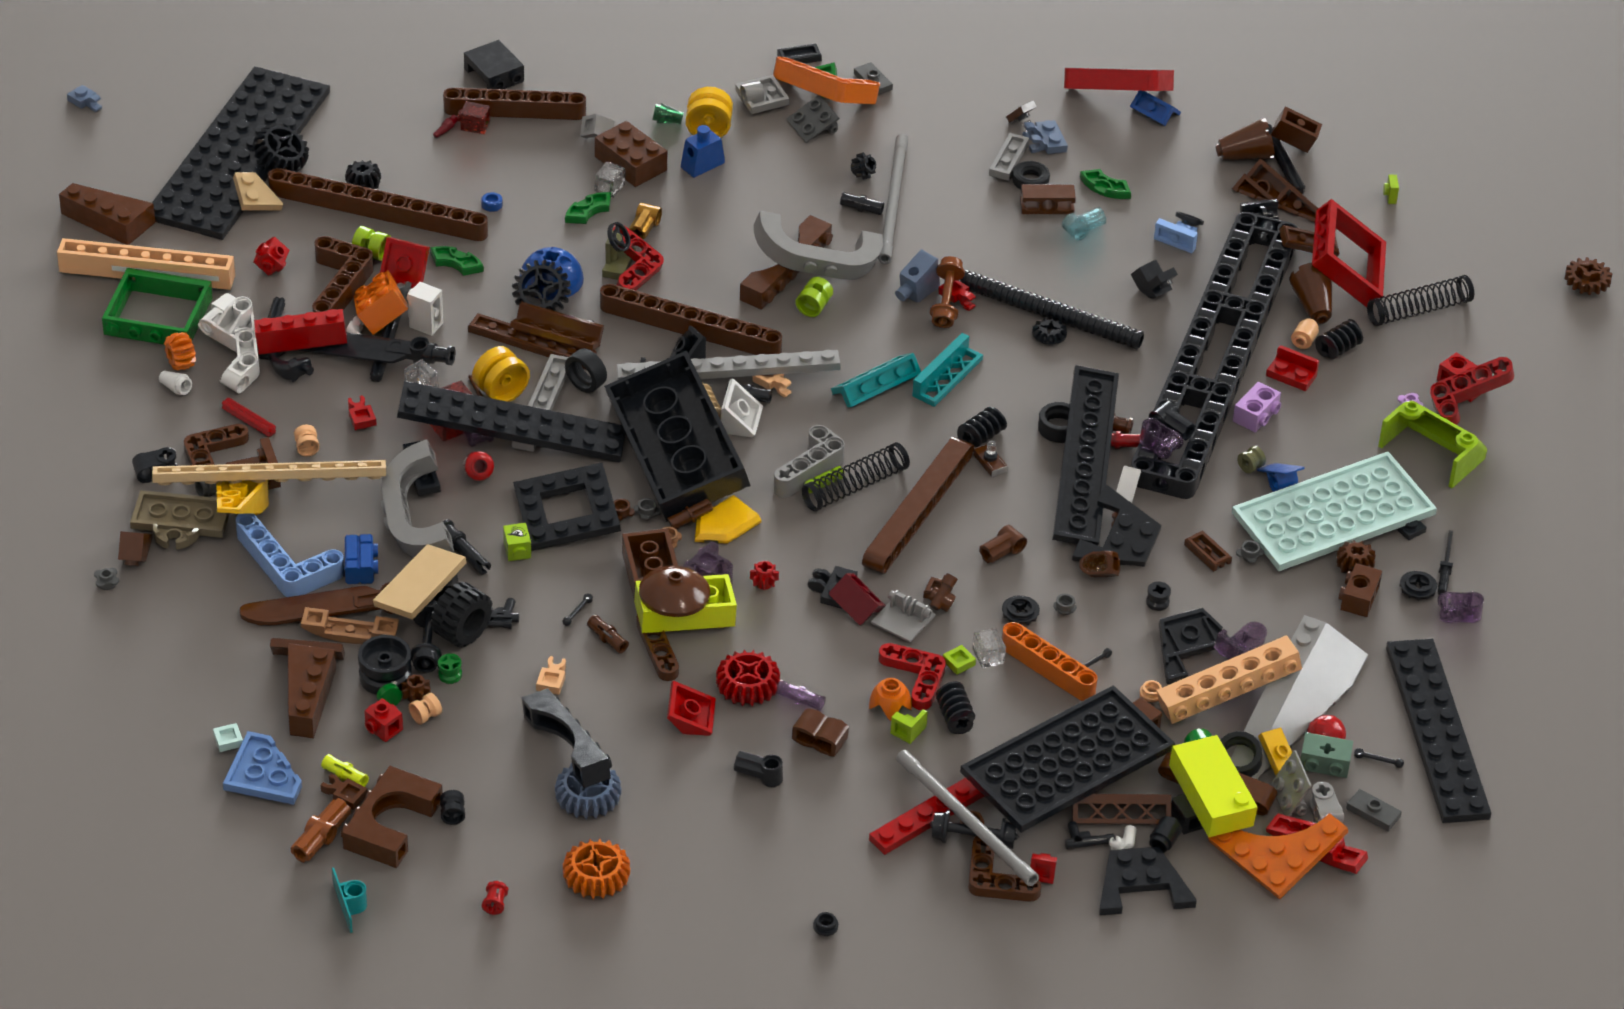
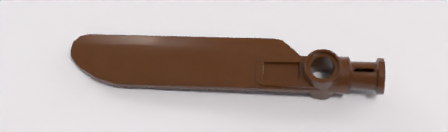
(292, 608)

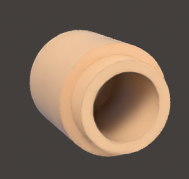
(1305, 333)

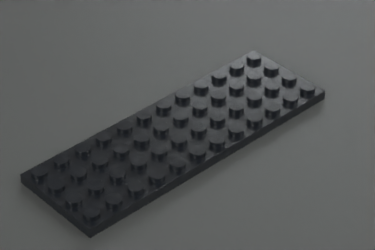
(202, 189)

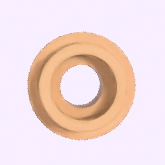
(1148, 691)

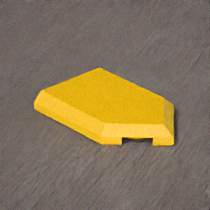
(726, 521)

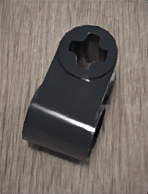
(144, 462)

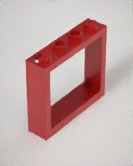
(1333, 217)

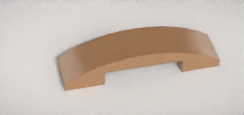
(346, 630)

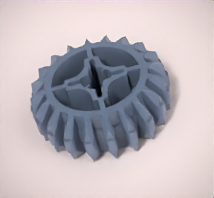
(589, 800)

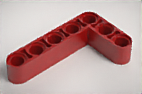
(1119, 79)

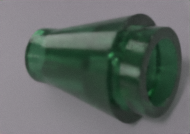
(666, 114)

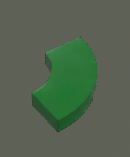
(1104, 185)
(591, 205)
(463, 262)

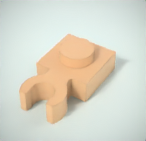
(552, 677)

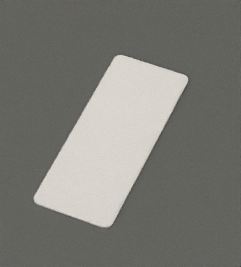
(1128, 482)

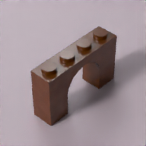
(393, 790)

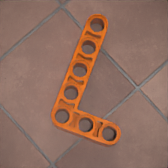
(826, 84)

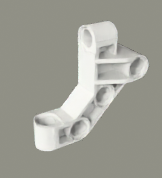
(236, 331)

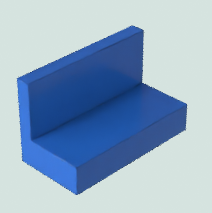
(1153, 107)

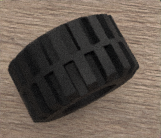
(461, 614)

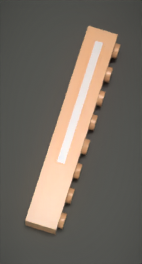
(114, 259)

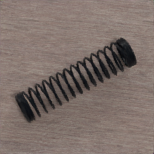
(1382, 311)
(818, 493)

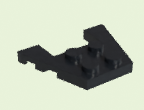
(1131, 534)
(1184, 637)
(1139, 872)

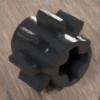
(863, 166)

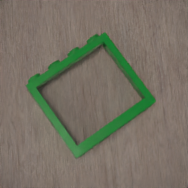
(161, 285)

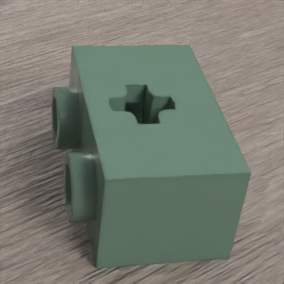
(1326, 754)

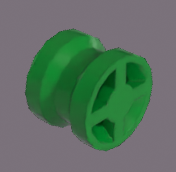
(449, 668)

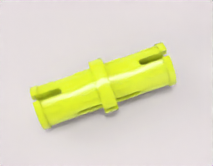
(344, 770)

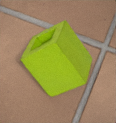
(908, 727)

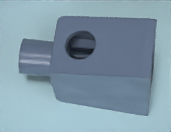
(918, 277)

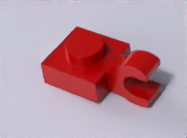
(960, 292)

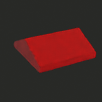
(690, 710)

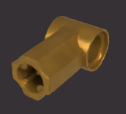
(645, 219)

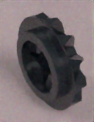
(1056, 336)
(1426, 581)
(1019, 603)

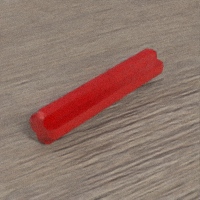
(248, 417)

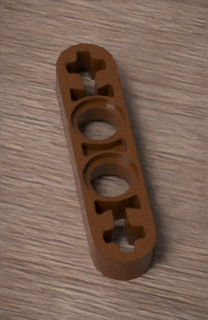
(660, 644)

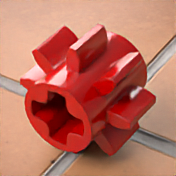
(764, 575)

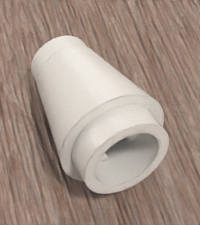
(176, 382)

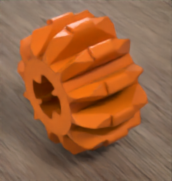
(180, 351)

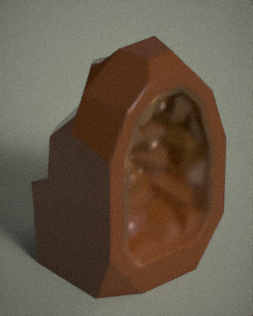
(1100, 564)

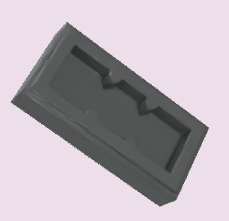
(870, 72)
(1373, 810)

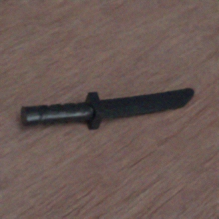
(1445, 567)

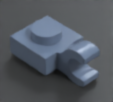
(84, 97)

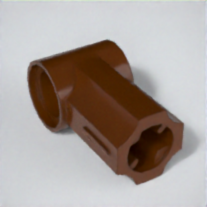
(1007, 541)

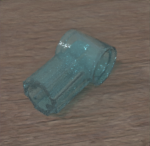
(1080, 225)

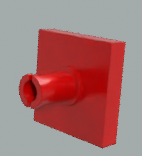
(405, 261)

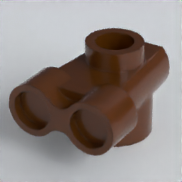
(941, 597)

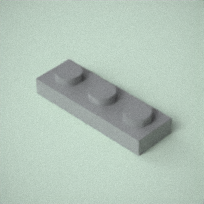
(1009, 156)

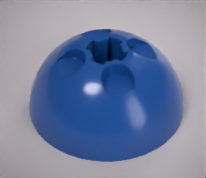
(561, 258)

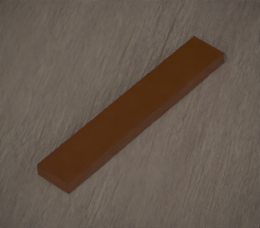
(501, 332)

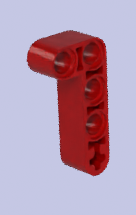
(1473, 388)

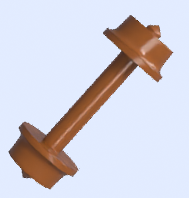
(943, 313)

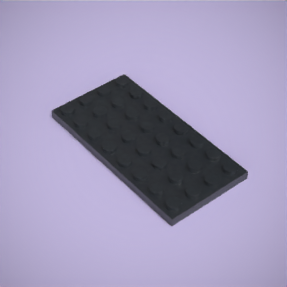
(1067, 758)

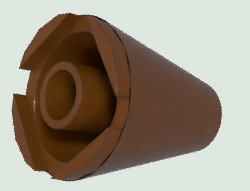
(1247, 143)
(1313, 291)

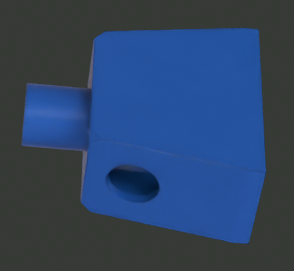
(702, 152)

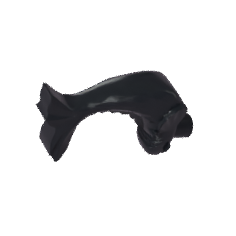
(289, 369)

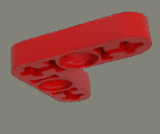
(641, 263)
(922, 667)

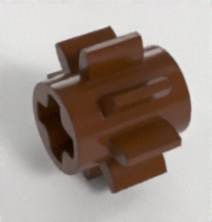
(415, 688)

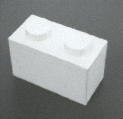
(425, 308)

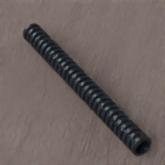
(1053, 310)

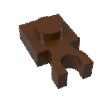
(348, 790)

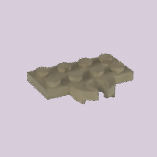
(178, 517)

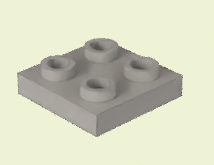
(762, 94)

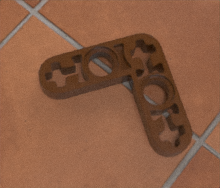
(206, 446)
(987, 877)

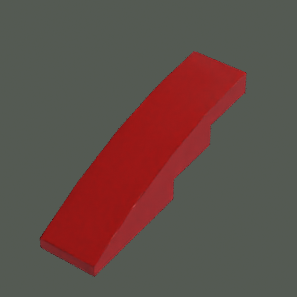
(1339, 856)

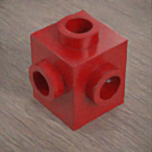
(271, 256)
(383, 720)

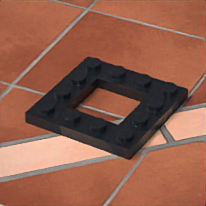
(544, 535)

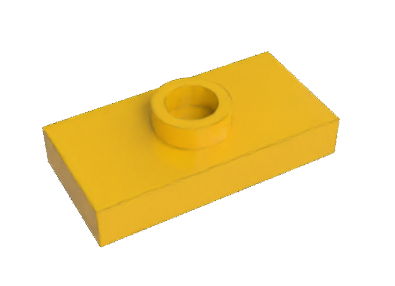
(1276, 748)

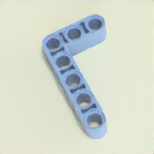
(288, 577)

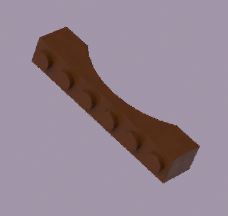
(763, 285)

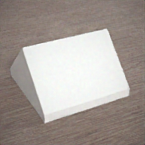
(740, 411)

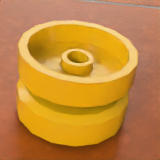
(710, 108)
(501, 374)

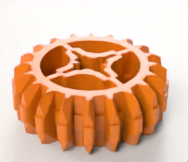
(596, 868)

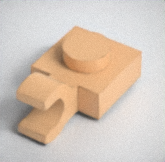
(776, 381)

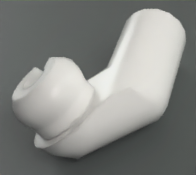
(355, 326)
(1127, 841)

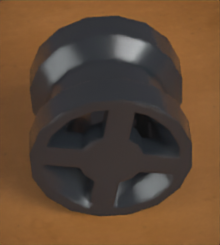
(1158, 596)

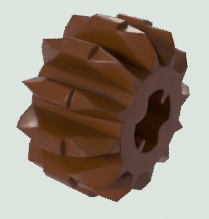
(1355, 553)

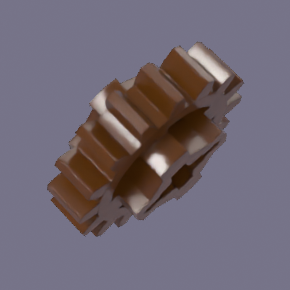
(1588, 276)

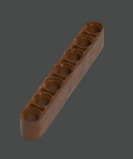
(518, 103)

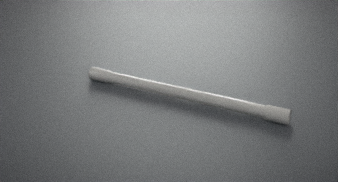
(893, 198)
(1020, 867)

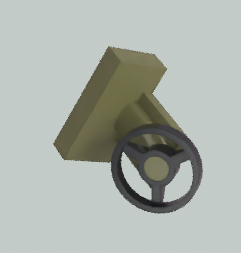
(616, 260)

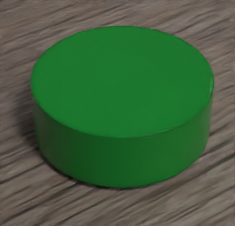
(390, 693)

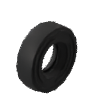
(1030, 167)

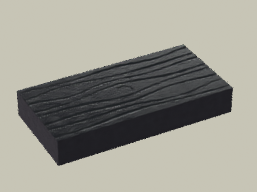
(677, 435)

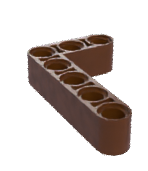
(354, 268)

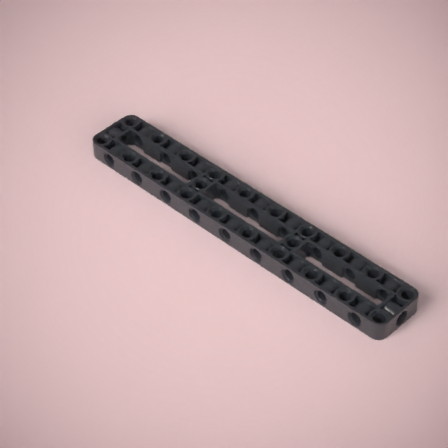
(1217, 394)

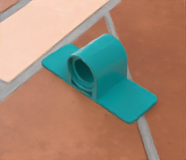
(351, 897)

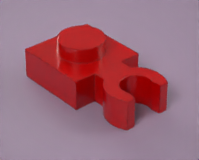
(361, 415)

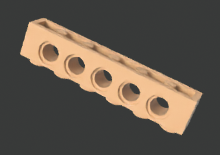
(1229, 679)

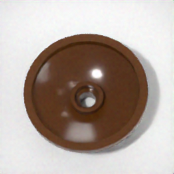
(674, 591)

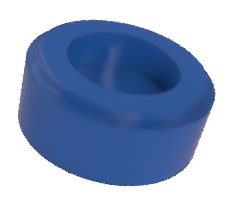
(491, 201)

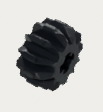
(363, 174)

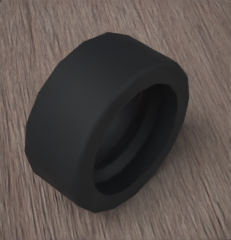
(579, 377)
(1052, 411)
(1250, 741)

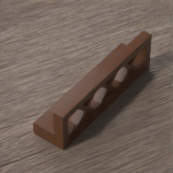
(558, 326)
(1128, 799)

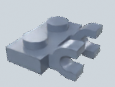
(1046, 136)

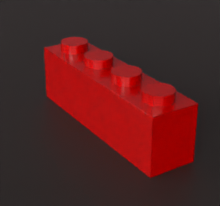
(300, 331)

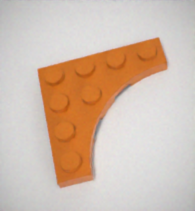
(1283, 859)

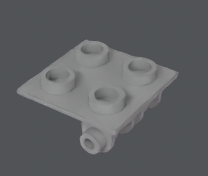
(903, 616)
(1292, 786)

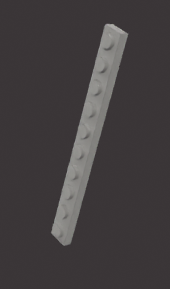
(752, 365)

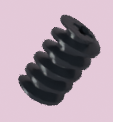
(1339, 339)
(982, 426)
(955, 707)

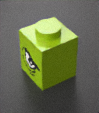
(517, 541)

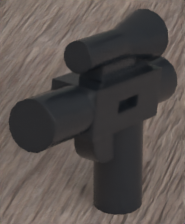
(503, 615)

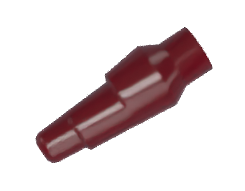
(446, 125)

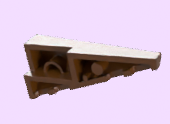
(1267, 184)

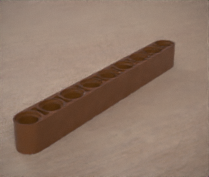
(678, 317)
(917, 505)

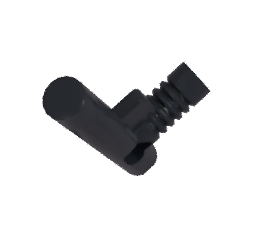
(1084, 838)

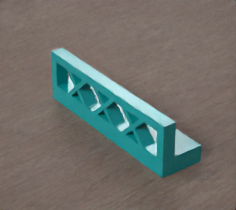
(940, 370)
(878, 379)

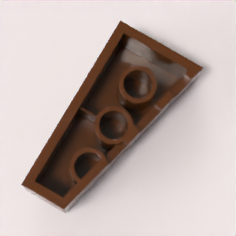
(107, 212)
(309, 684)

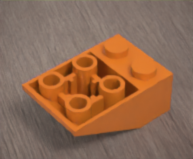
(379, 302)

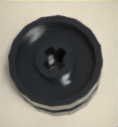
(384, 661)

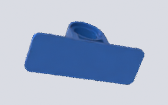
(1281, 475)

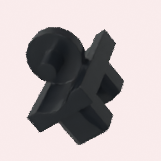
(1264, 207)

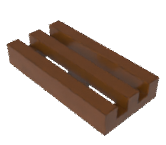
(1205, 553)

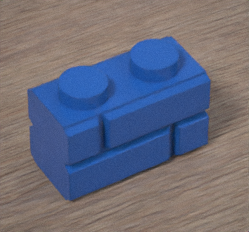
(360, 559)

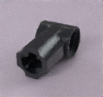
(1170, 417)
(766, 768)

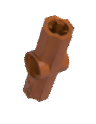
(320, 830)

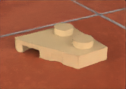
(254, 193)

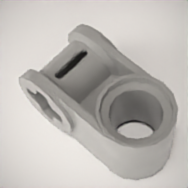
(1325, 802)

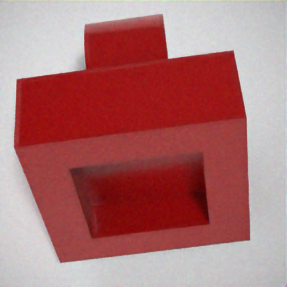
(1044, 866)

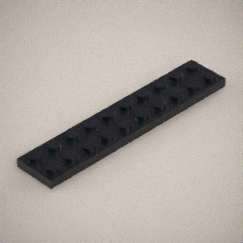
(511, 421)
(1085, 455)
(1438, 731)

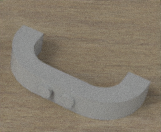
(815, 259)
(400, 474)

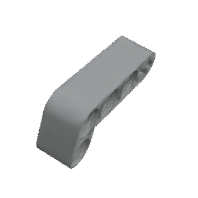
(823, 454)

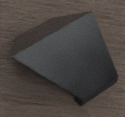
(692, 342)

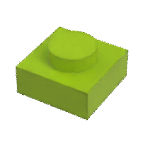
(1391, 189)
(959, 659)

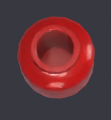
(478, 465)

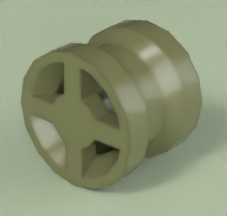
(1251, 459)

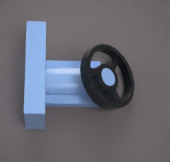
(1179, 235)

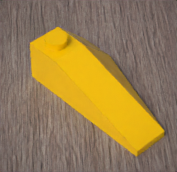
(242, 497)

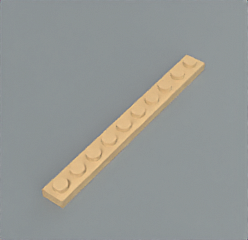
(269, 471)

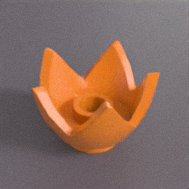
(890, 695)

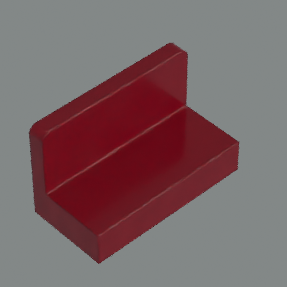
(856, 598)

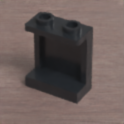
(495, 65)

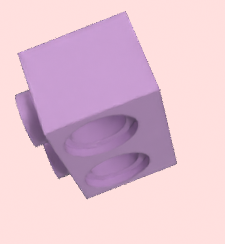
(1257, 407)

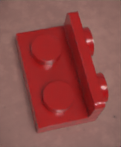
(1293, 368)

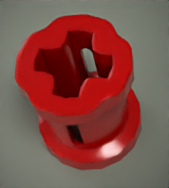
(496, 898)

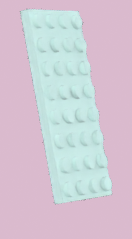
(1332, 510)

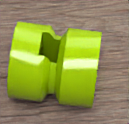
(372, 240)
(814, 297)

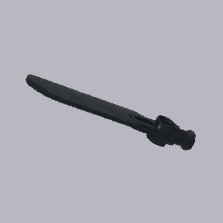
(388, 350)

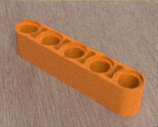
(1049, 661)

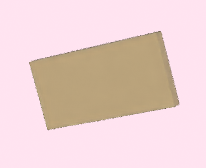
(419, 581)

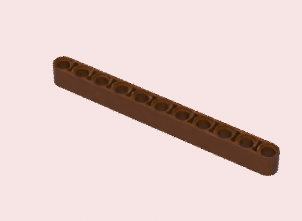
(378, 204)

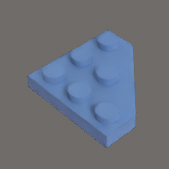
(262, 771)

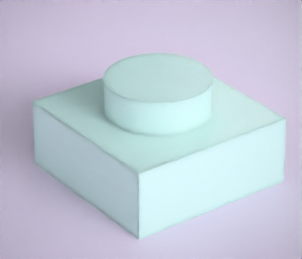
(227, 737)

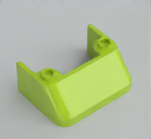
(1440, 430)

